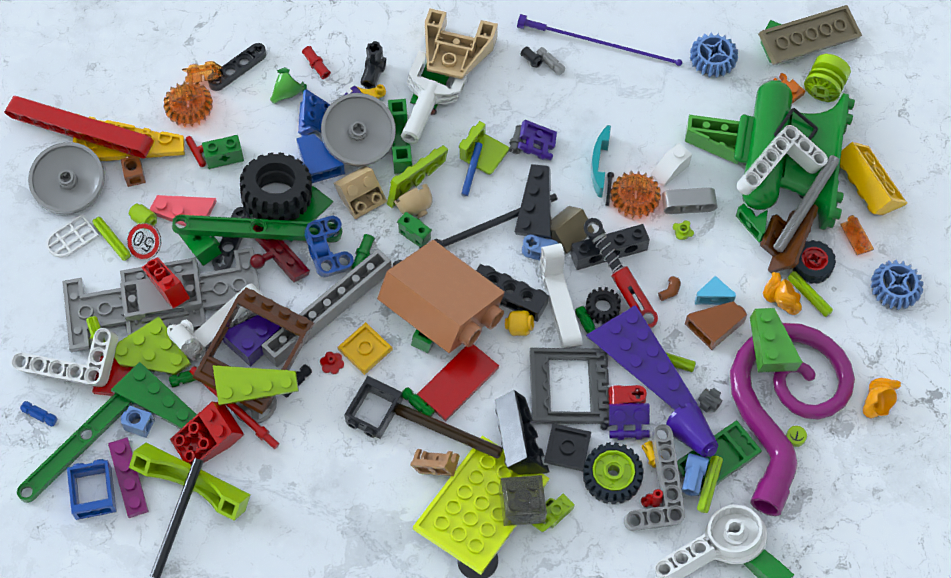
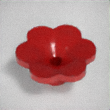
(332, 362)

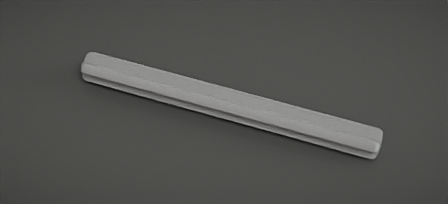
(806, 204)

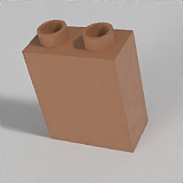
(442, 296)

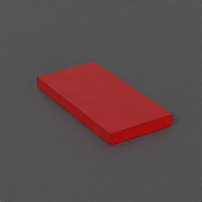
(458, 381)

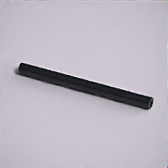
(176, 518)

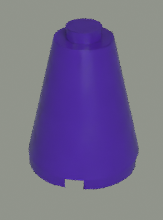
(693, 430)

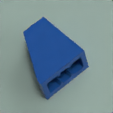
(318, 159)

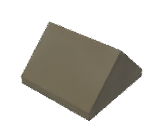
(569, 227)

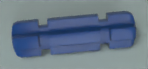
(38, 413)

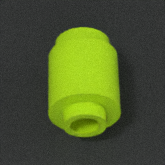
(142, 214)

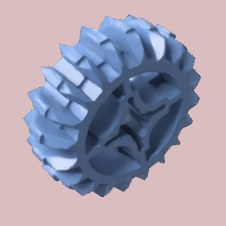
(714, 55)
(895, 275)

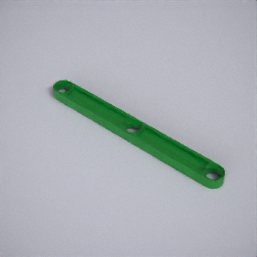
(244, 228)
(73, 447)

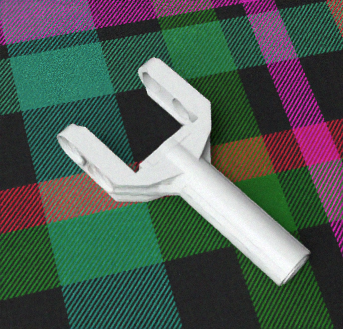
(429, 94)

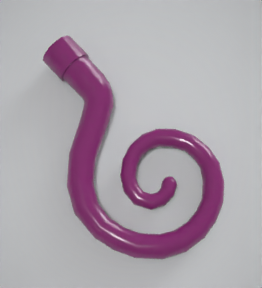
(774, 487)

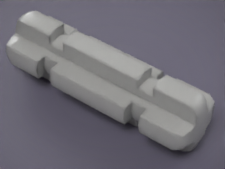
(551, 61)

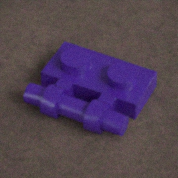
(537, 135)
(629, 414)

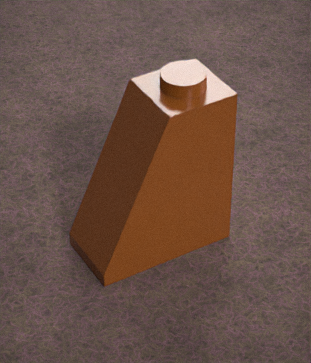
(716, 323)

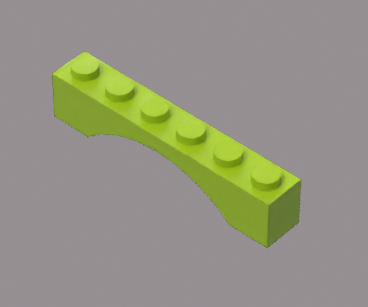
(221, 495)

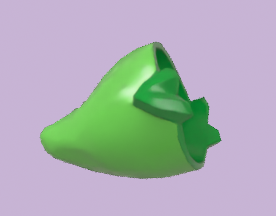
(286, 86)

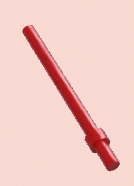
(261, 432)

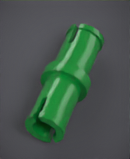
(363, 250)

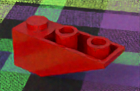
(166, 282)

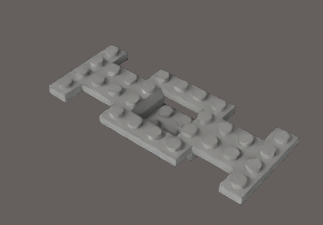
(141, 297)

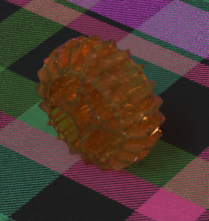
(199, 103)
(624, 194)

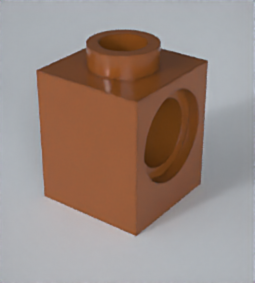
(135, 176)

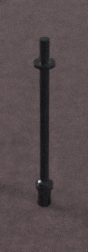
(484, 226)

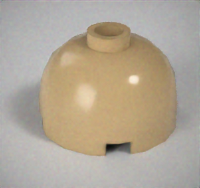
(415, 201)

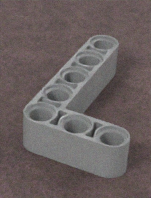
(664, 485)

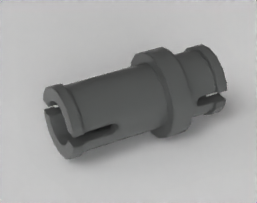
(515, 140)

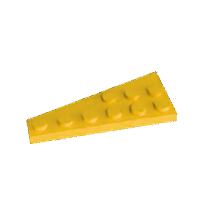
(164, 144)

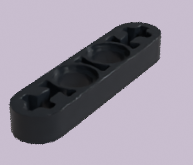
(239, 68)
(234, 241)

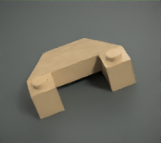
(456, 53)

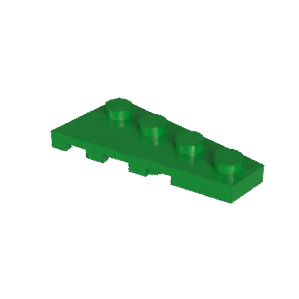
(150, 393)

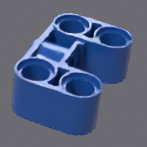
(320, 250)

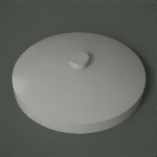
(358, 129)
(66, 178)

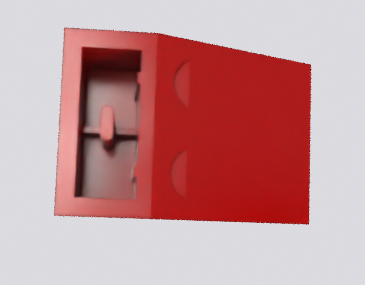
(207, 434)

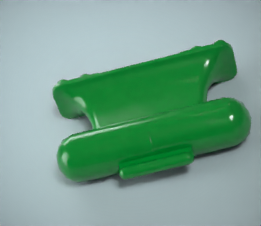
(758, 131)

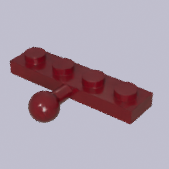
(282, 255)

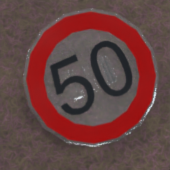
(144, 241)

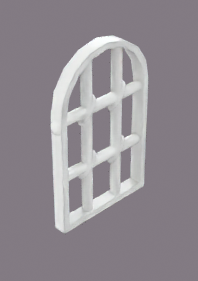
(73, 241)

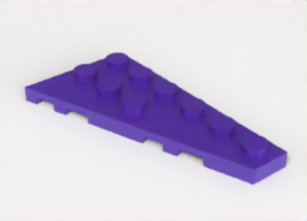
(638, 351)

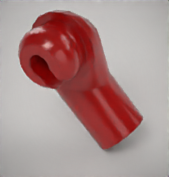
(652, 500)

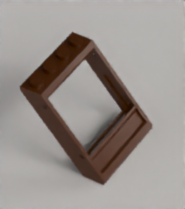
(269, 310)

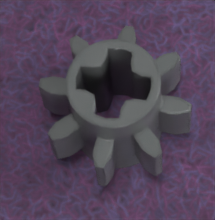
(710, 400)

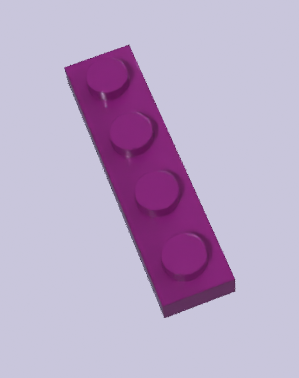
(127, 478)

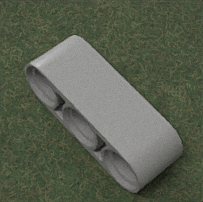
(689, 200)

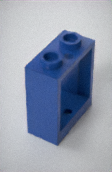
(93, 508)

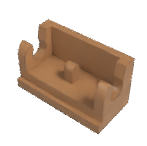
(435, 463)

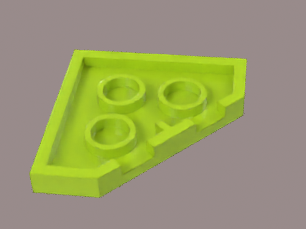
(153, 349)

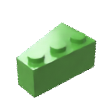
(713, 135)
(772, 343)

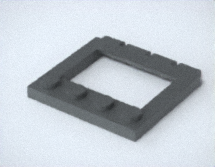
(540, 385)

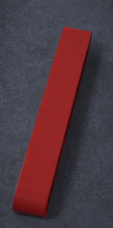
(79, 127)

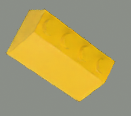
(870, 179)

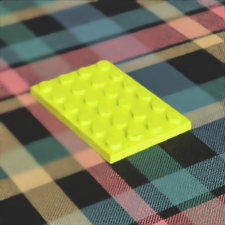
(468, 512)

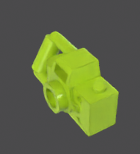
(555, 512)

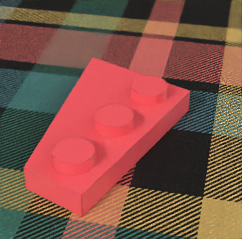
(171, 206)

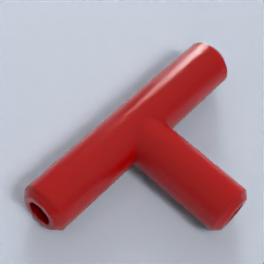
(196, 151)

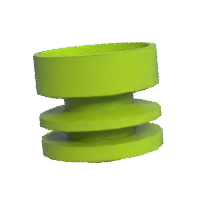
(827, 77)

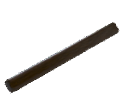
(449, 431)

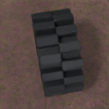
(607, 296)

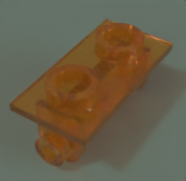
(209, 70)
(856, 235)

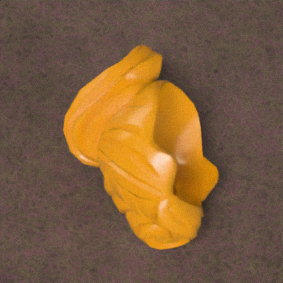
(783, 294)
(880, 397)

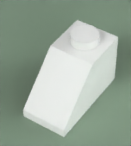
(672, 164)

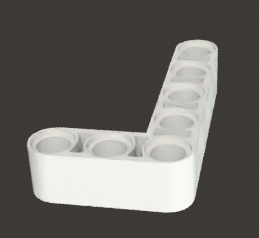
(788, 141)
(559, 299)
(197, 344)
(69, 368)

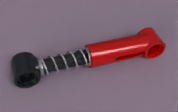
(620, 274)

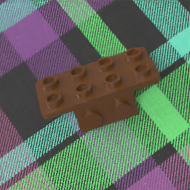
(790, 256)

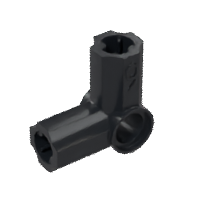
(374, 65)

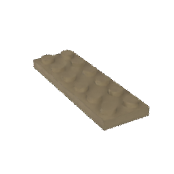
(809, 34)

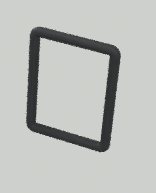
(801, 116)

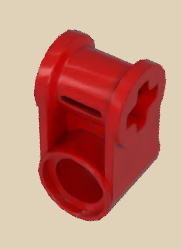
(626, 394)

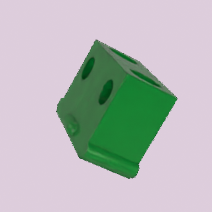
(414, 229)

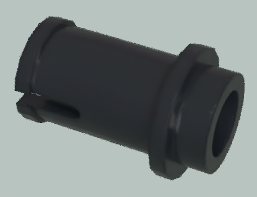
(534, 59)

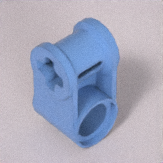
(537, 244)

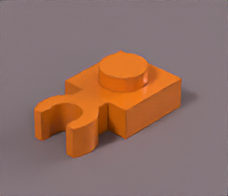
(797, 90)

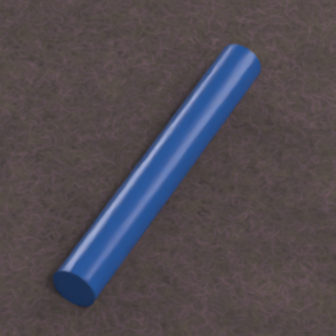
(471, 170)

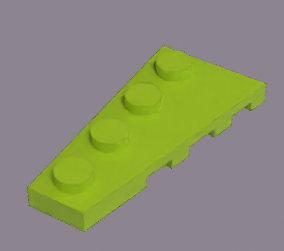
(415, 174)
(246, 384)

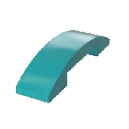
(601, 144)

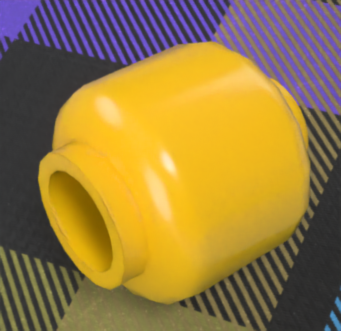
(519, 323)

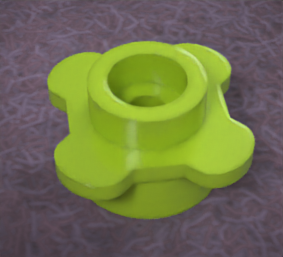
(682, 235)

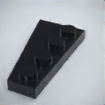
(535, 208)

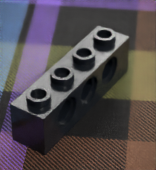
(625, 242)
(521, 290)

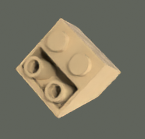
(360, 191)

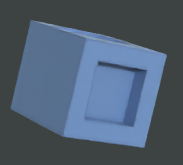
(141, 428)

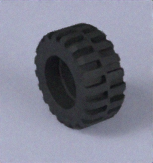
(276, 169)

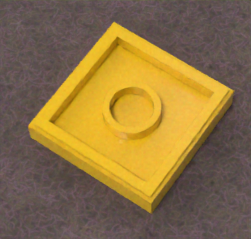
(365, 348)

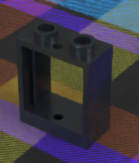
(381, 390)

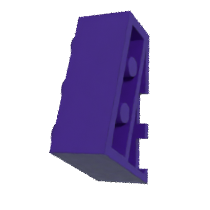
(248, 337)

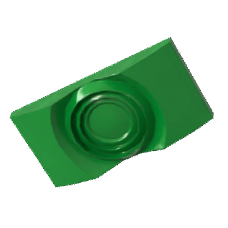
(734, 448)

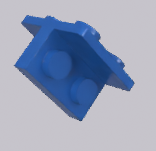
(311, 113)

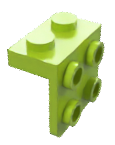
(491, 152)

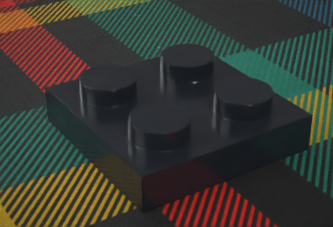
(567, 447)

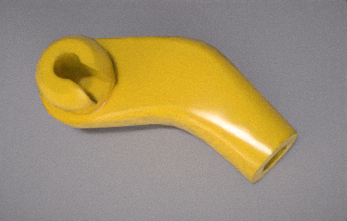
(377, 92)

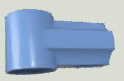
(695, 470)

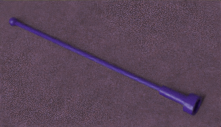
(523, 21)

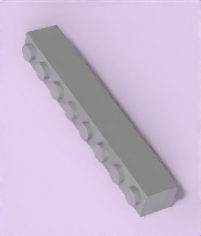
(330, 304)

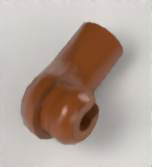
(673, 289)

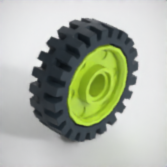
(609, 487)

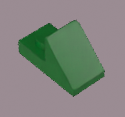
(754, 224)

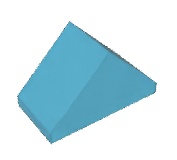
(715, 293)

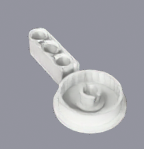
(719, 543)

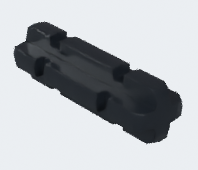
(304, 372)

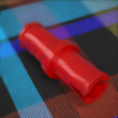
(316, 62)

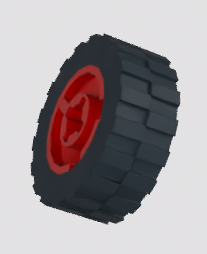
(812, 271)

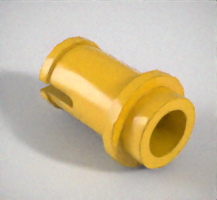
(649, 452)

